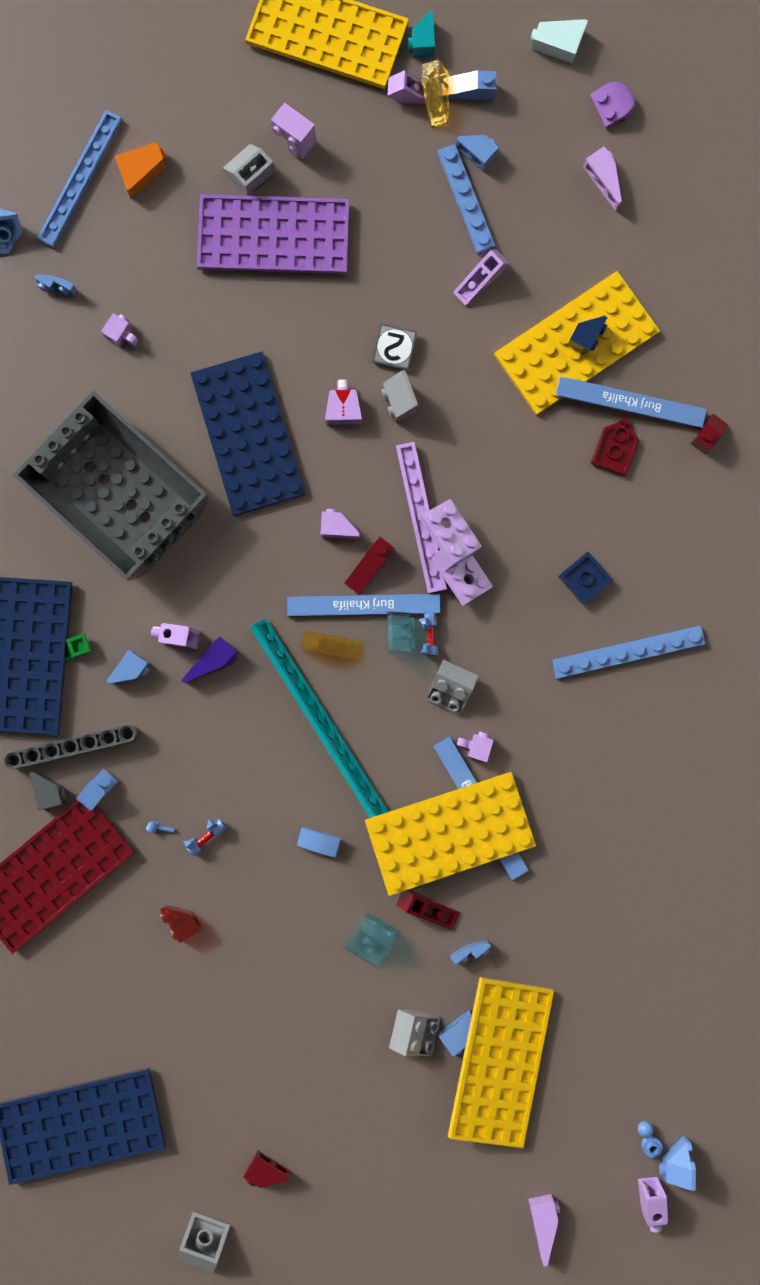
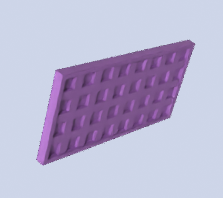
(273, 234)

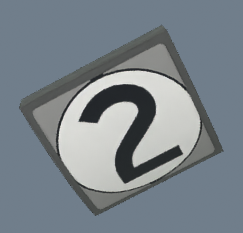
(394, 346)

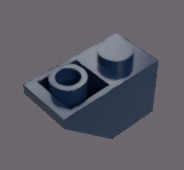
(586, 333)

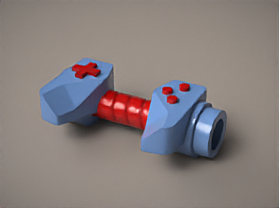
(428, 623)
(214, 828)

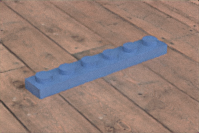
(466, 199)

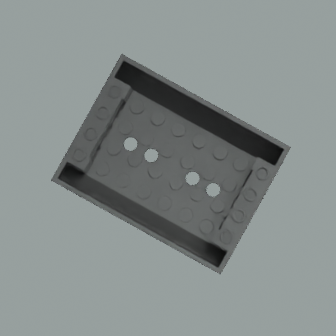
(135, 473)

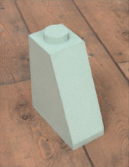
(559, 38)

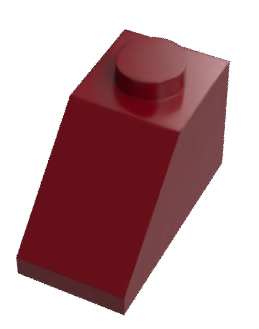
(709, 434)
(265, 1171)

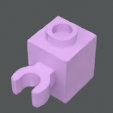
(118, 330)
(479, 746)

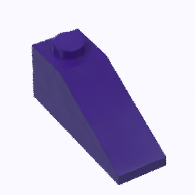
(214, 659)

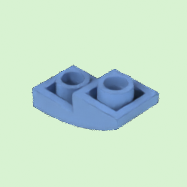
(53, 283)
(319, 842)
(478, 949)

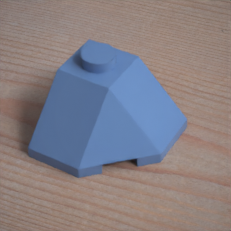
(9, 230)
(678, 1166)

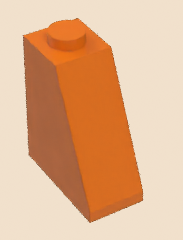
(140, 166)

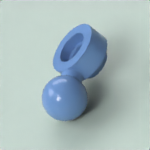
(645, 1130)

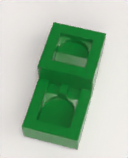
(77, 647)

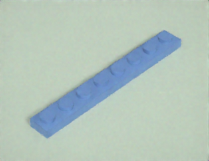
(628, 652)

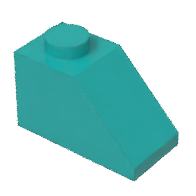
(423, 39)

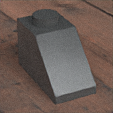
(47, 791)

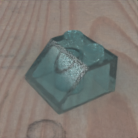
(399, 632)
(372, 940)

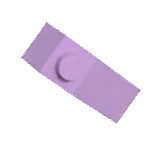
(603, 172)
(481, 276)
(545, 1220)

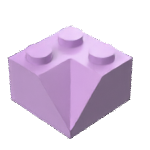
(295, 129)

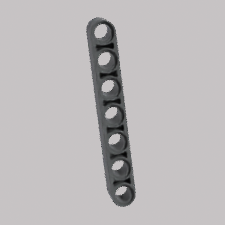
(62, 747)

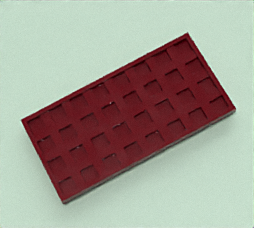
(56, 871)

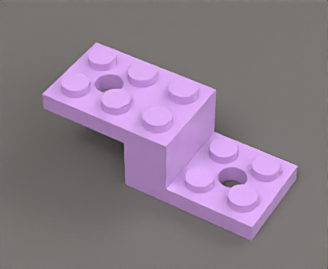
(456, 552)

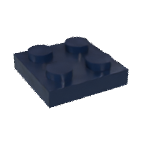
(585, 578)

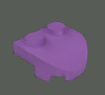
(613, 102)

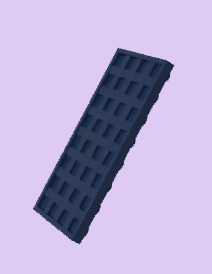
(247, 433)
(33, 653)
(80, 1126)

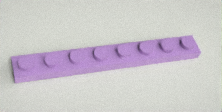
(419, 505)

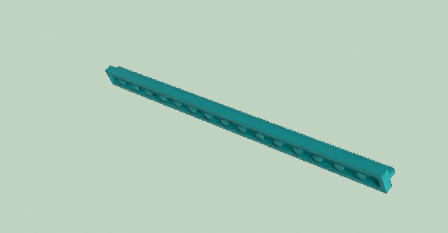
(319, 719)

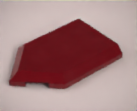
(616, 448)

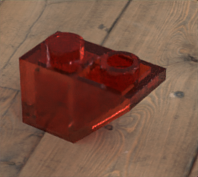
(181, 921)

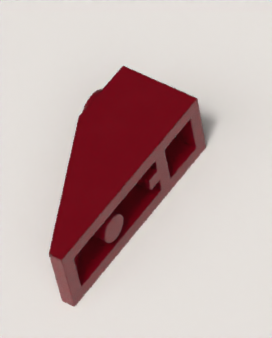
(370, 565)
(427, 909)

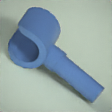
(153, 826)

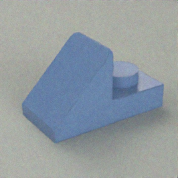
(96, 789)

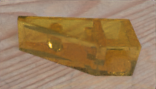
(436, 91)
(331, 645)

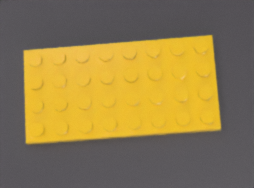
(331, 36)
(542, 354)
(449, 833)
(500, 1063)

